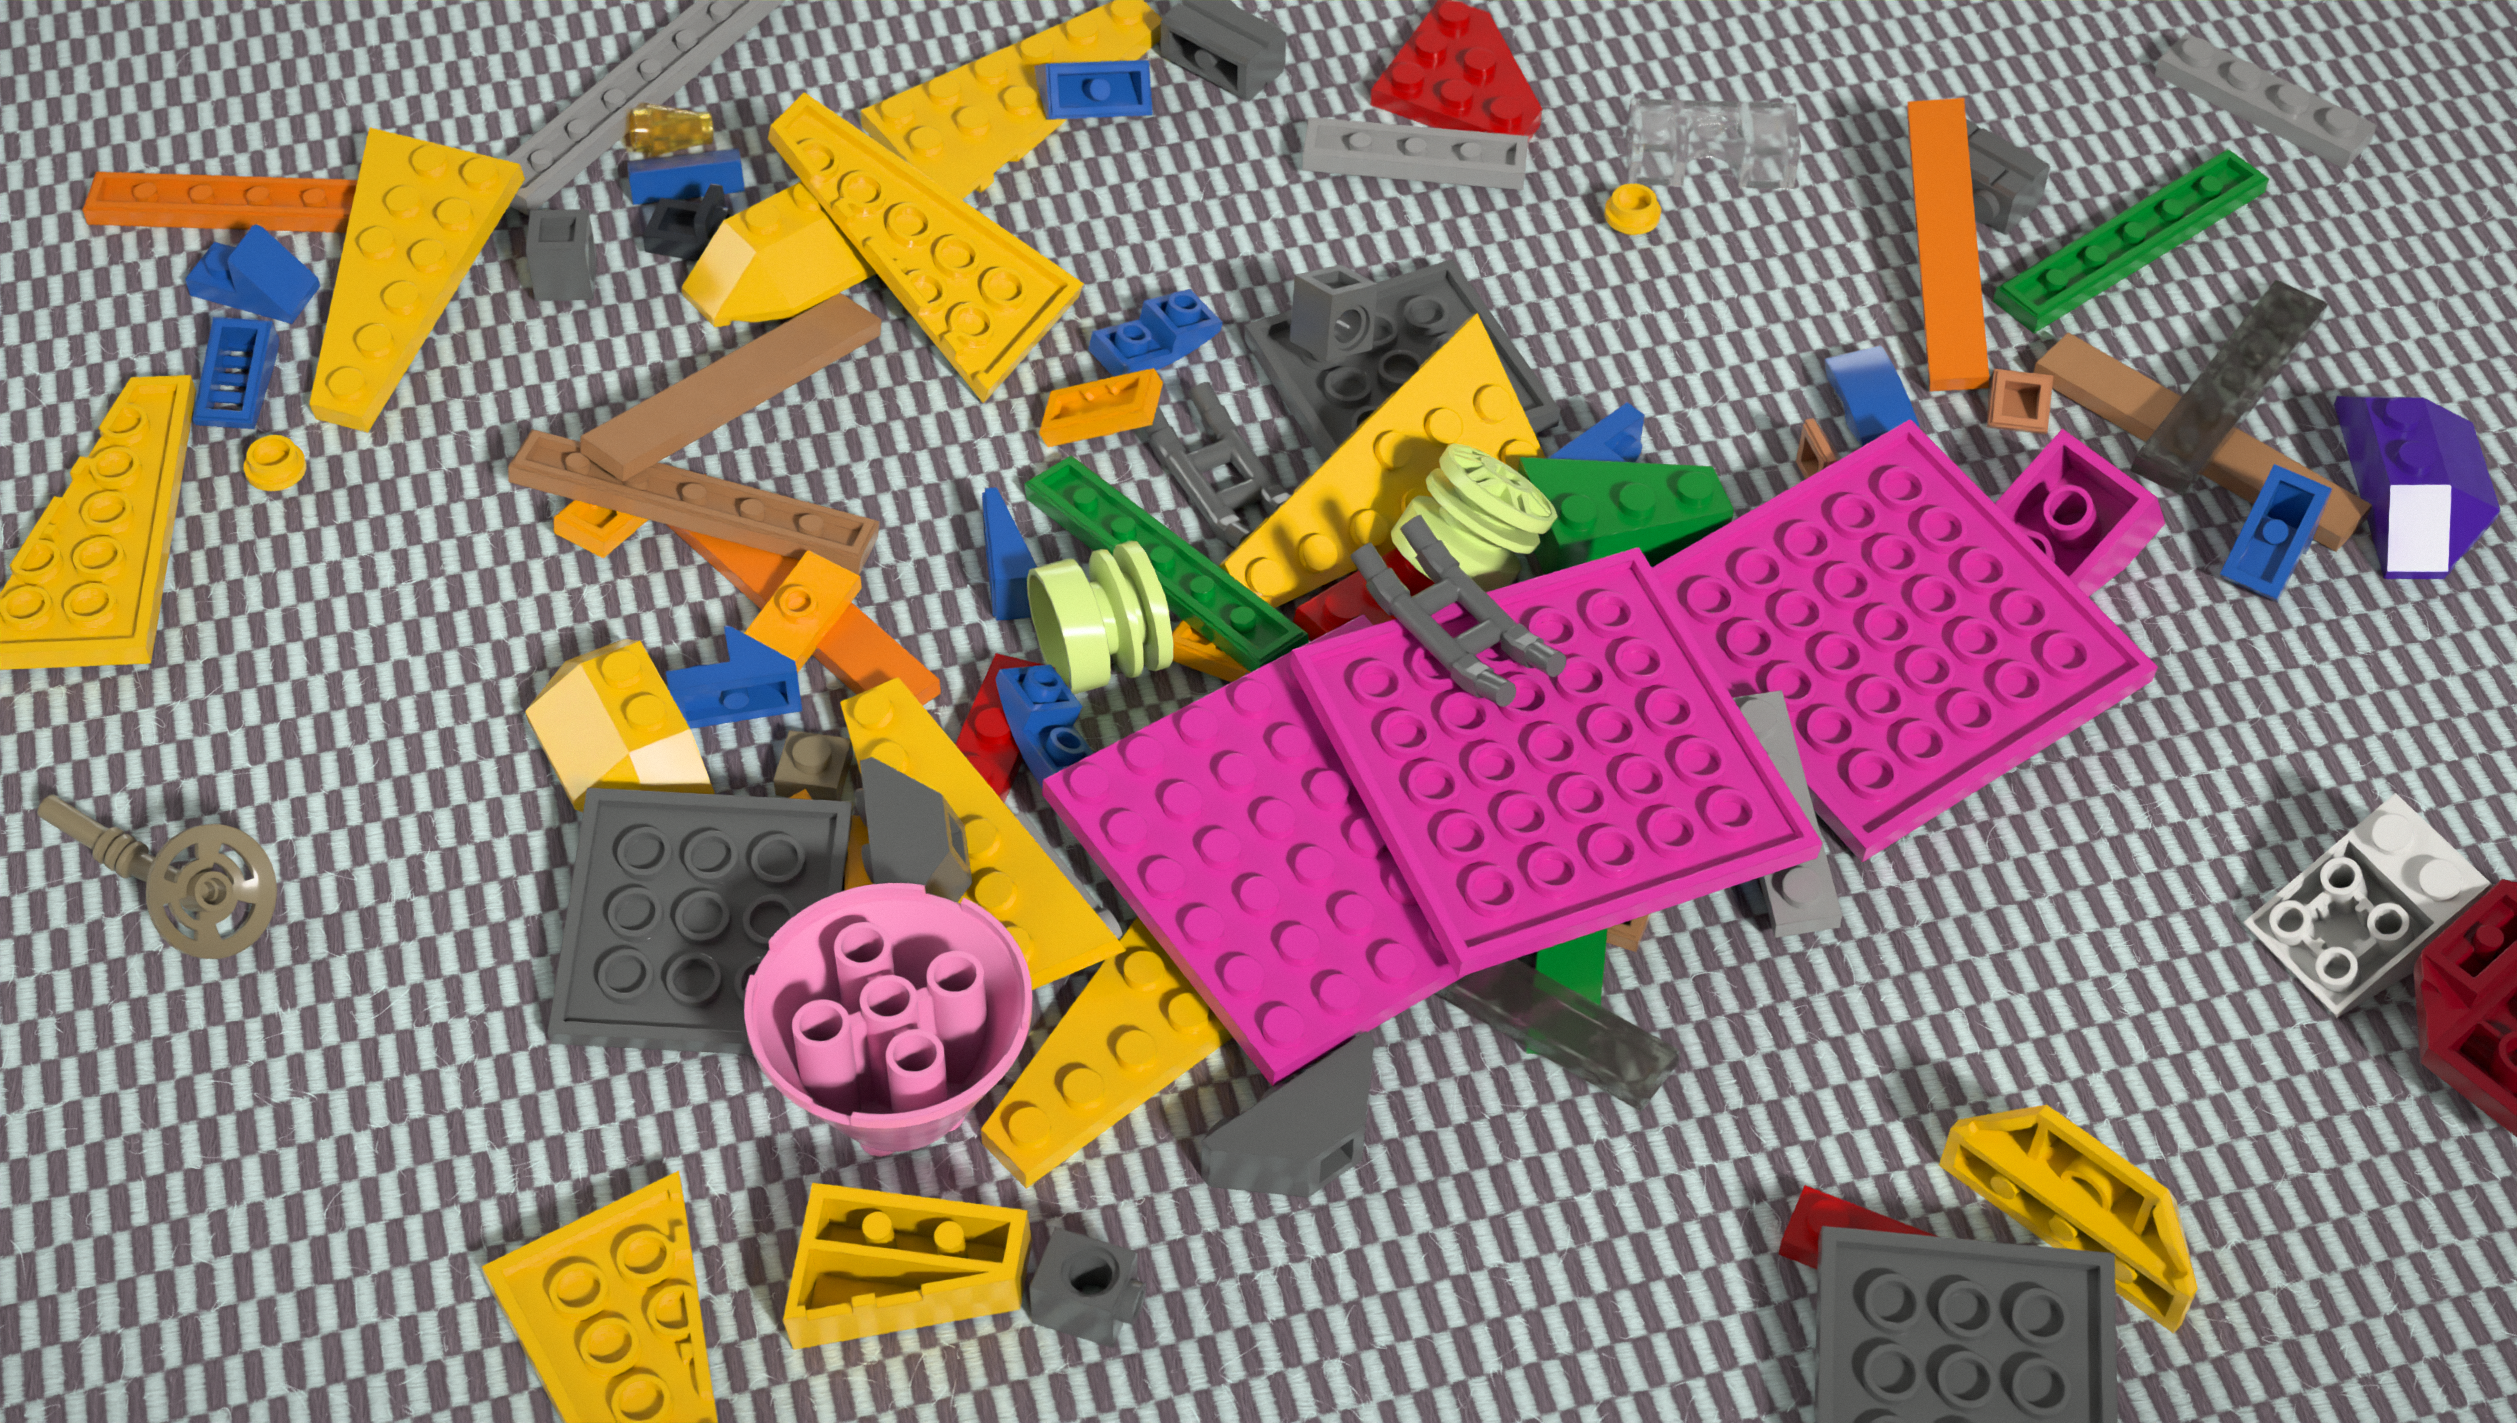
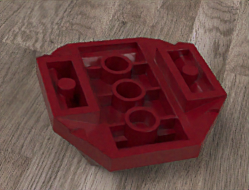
(2470, 1004)

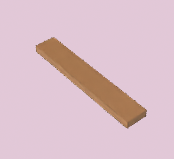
(729, 387)
(2142, 405)
(697, 503)

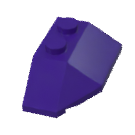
(2423, 482)

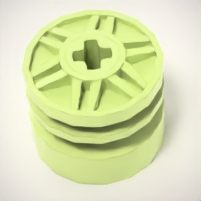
(1480, 515)
(1113, 615)

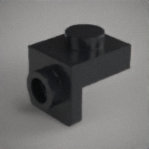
(684, 227)

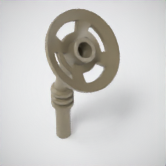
(193, 885)

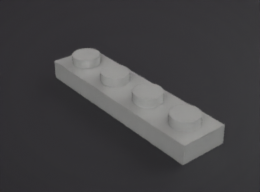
(2266, 100)
(1415, 153)
(1803, 895)

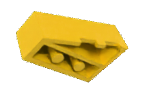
(901, 1264)

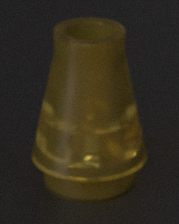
(668, 129)

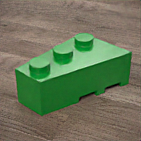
(1624, 507)

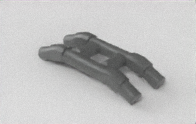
(1226, 447)
(1450, 586)

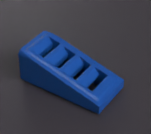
(240, 336)
(1006, 559)

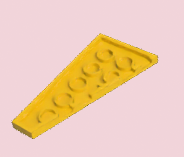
(991, 109)
(406, 249)
(950, 266)
(1383, 465)
(99, 556)
(1007, 865)
(1109, 1054)
(613, 1312)

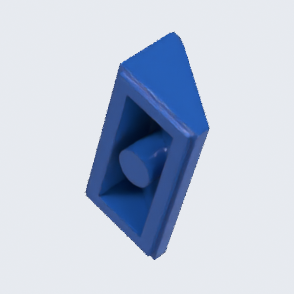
(1095, 89)
(685, 175)

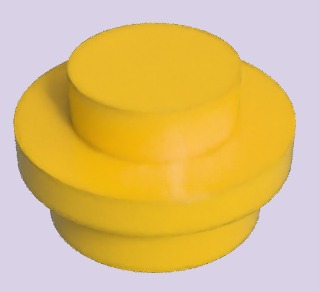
(1633, 209)
(274, 463)

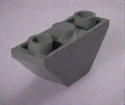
(911, 833)
(1299, 1131)

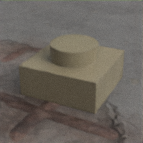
(813, 764)

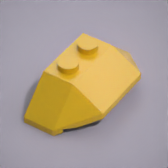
(774, 262)
(615, 726)
(2079, 1199)

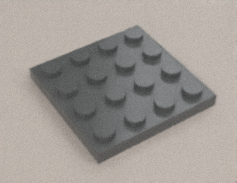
(1412, 322)
(680, 911)
(1962, 1331)

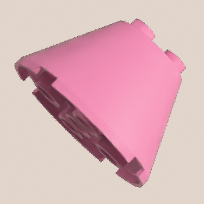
(889, 1012)

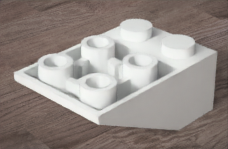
(2368, 907)

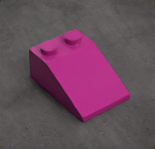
(2082, 512)

